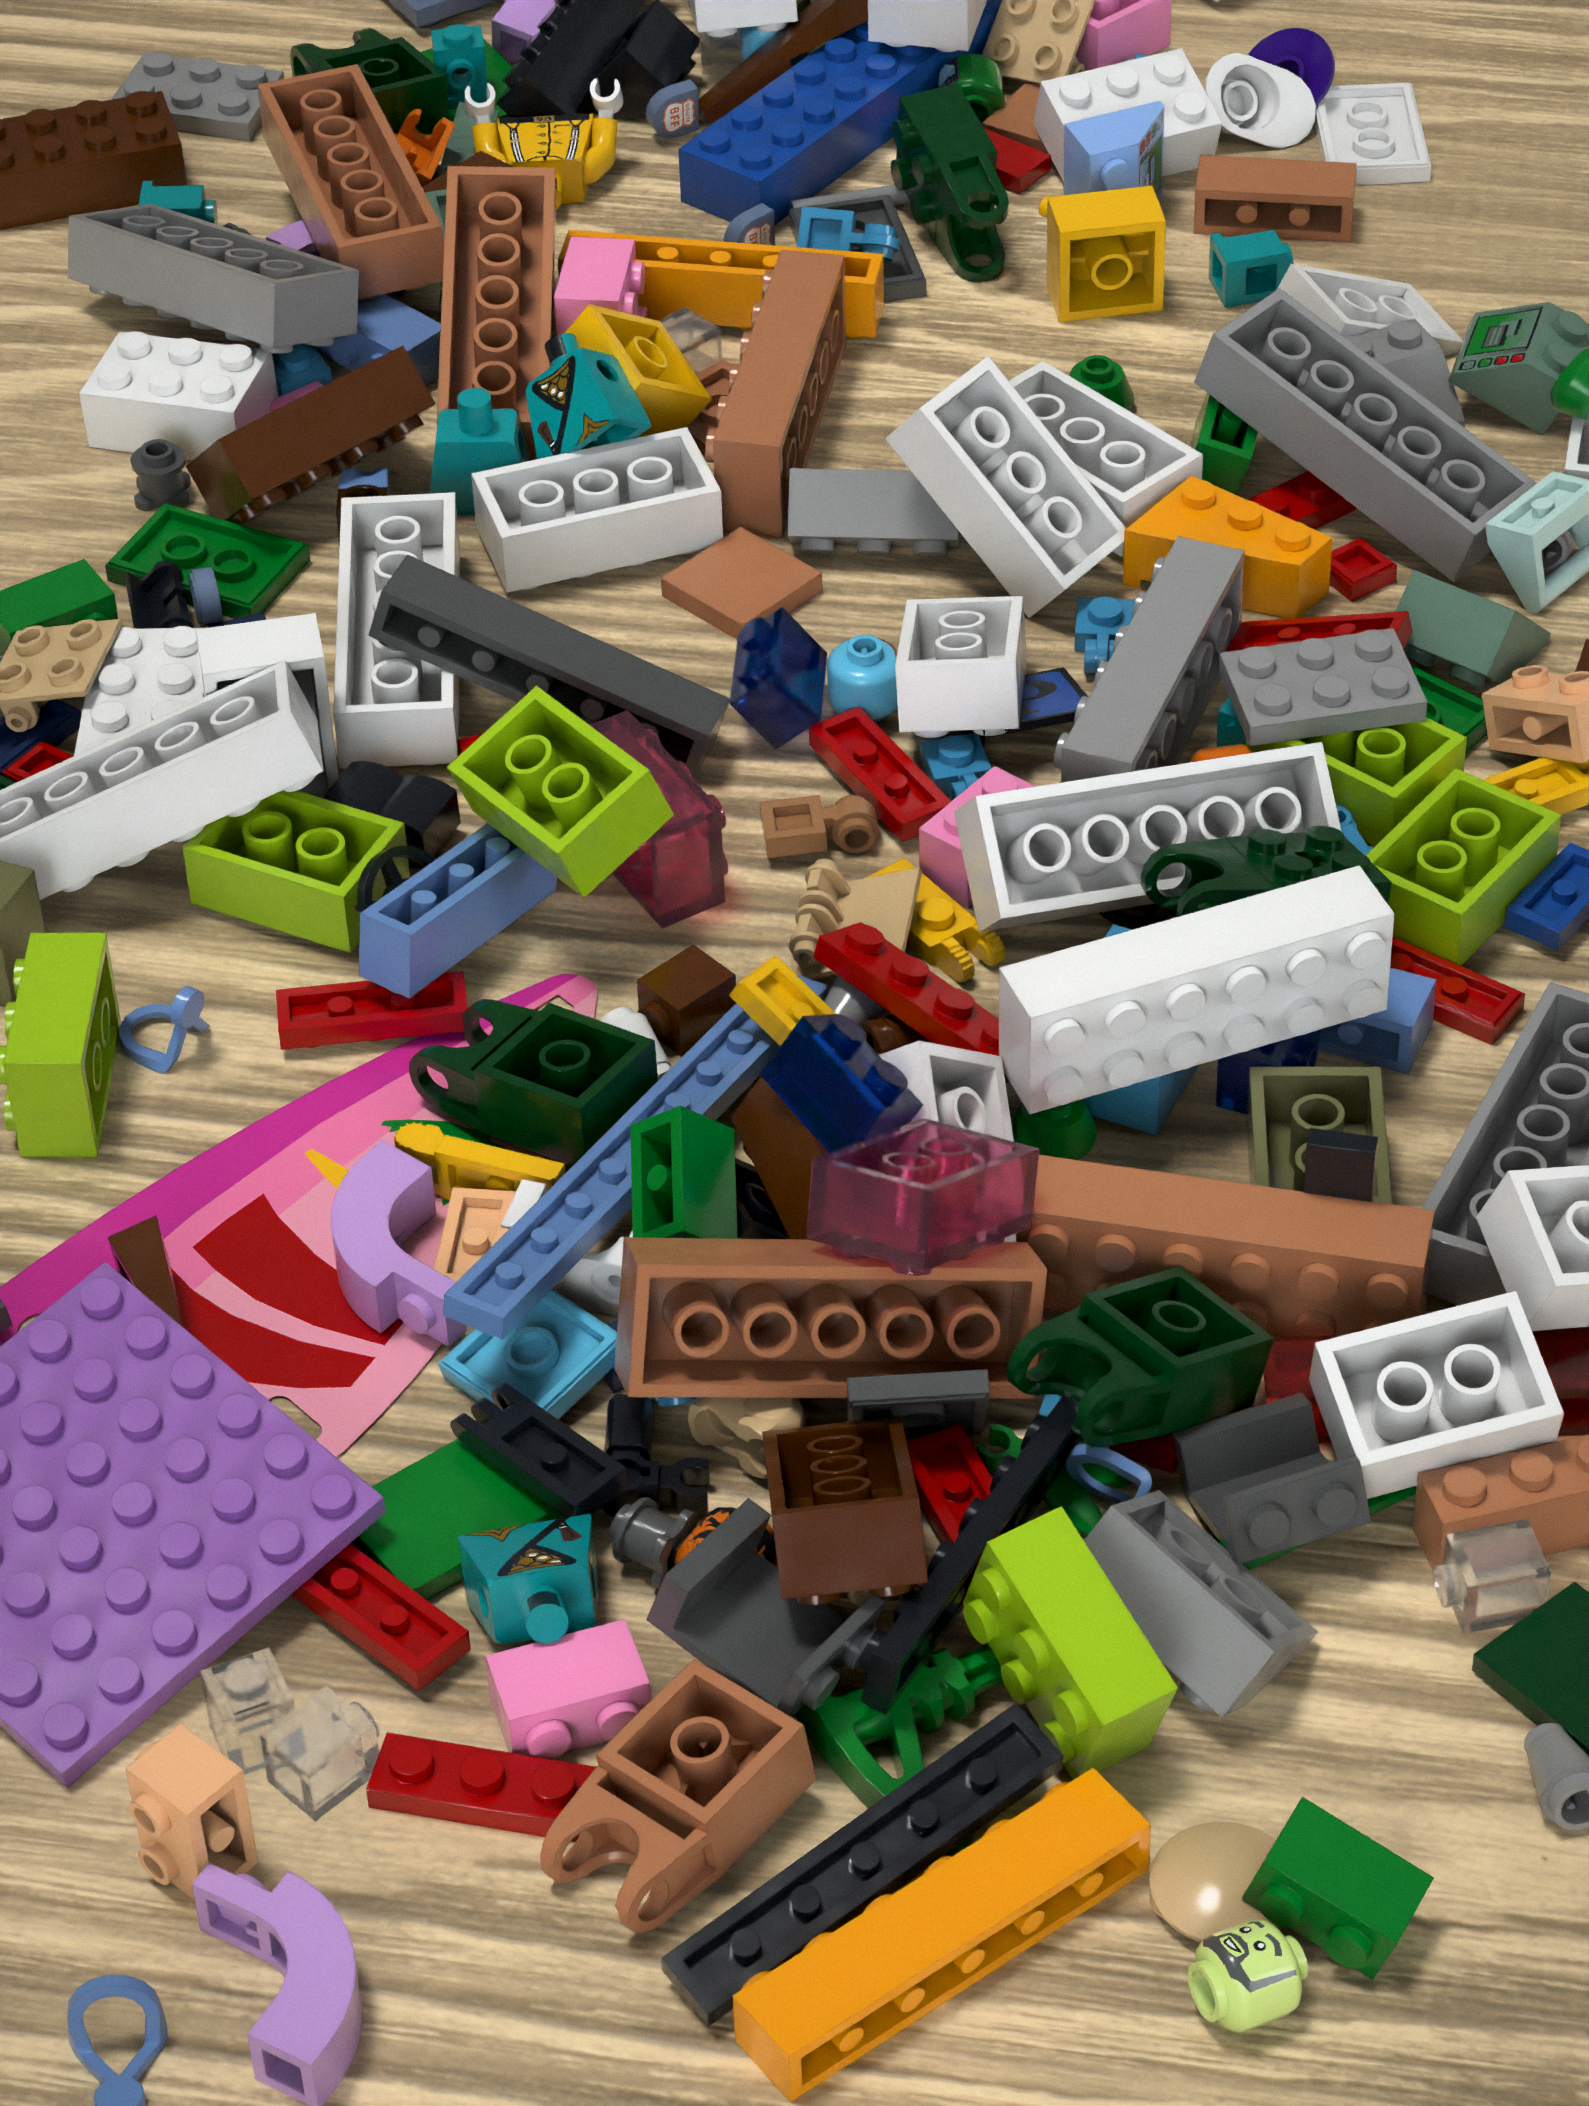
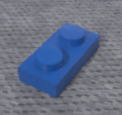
(1555, 901)

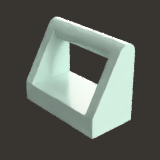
(1533, 523)

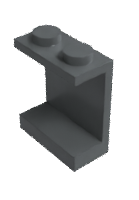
(1265, 1480)
(731, 1617)

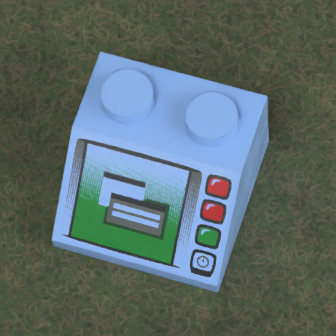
(1115, 150)

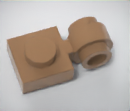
(802, 825)

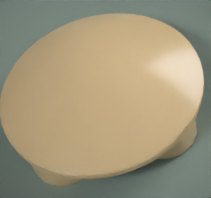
(1203, 1875)

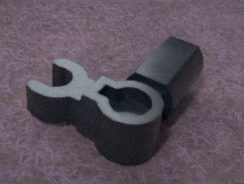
(630, 1443)

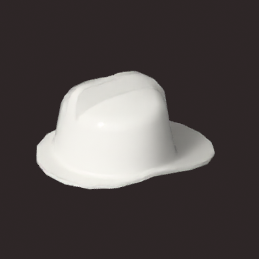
(1260, 101)

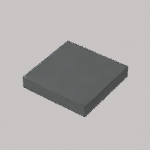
(922, 1400)

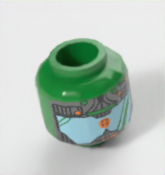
(979, 81)

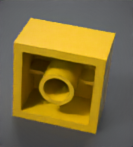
(1105, 253)
(650, 361)

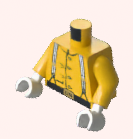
(573, 144)

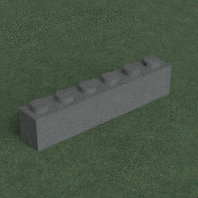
(518, 648)

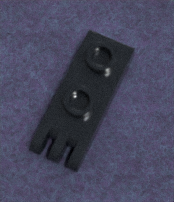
(541, 1453)

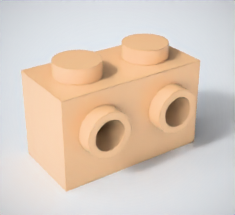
(1540, 714)
(189, 1810)

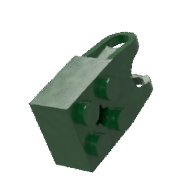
(394, 71)
(951, 178)
(1252, 864)
(539, 1076)
(1145, 1358)

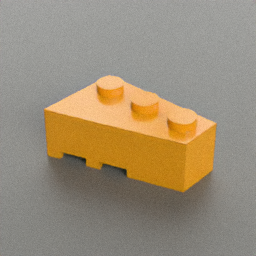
(1283, 558)

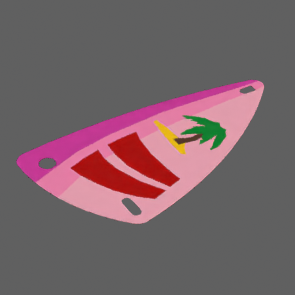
(257, 1240)

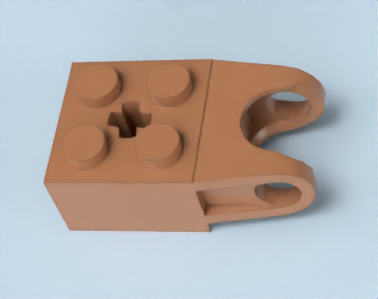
(681, 1794)

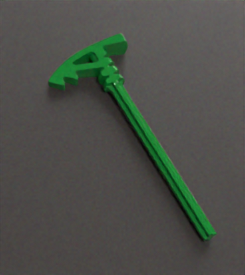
(948, 1686)

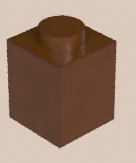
(685, 998)

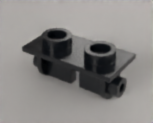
(157, 598)

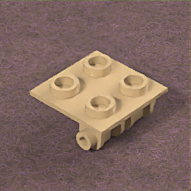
(1038, 38)
(51, 666)
(833, 903)

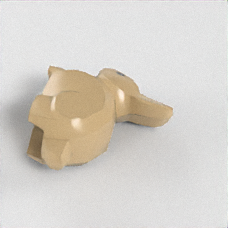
(738, 1425)

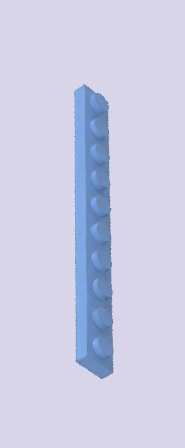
(599, 1186)

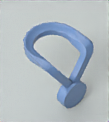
(183, 1013)
(1114, 1461)
(125, 2088)

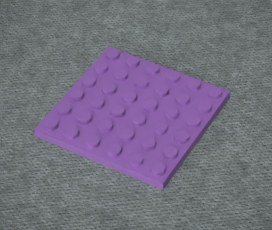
(142, 1517)

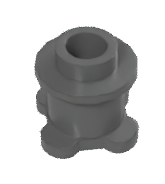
(160, 475)
(649, 1536)

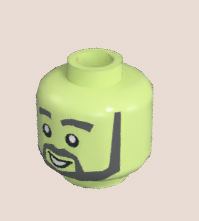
(1247, 1975)

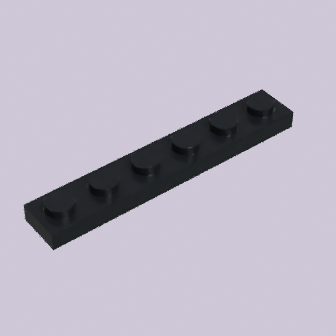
(930, 1610)
(864, 1860)

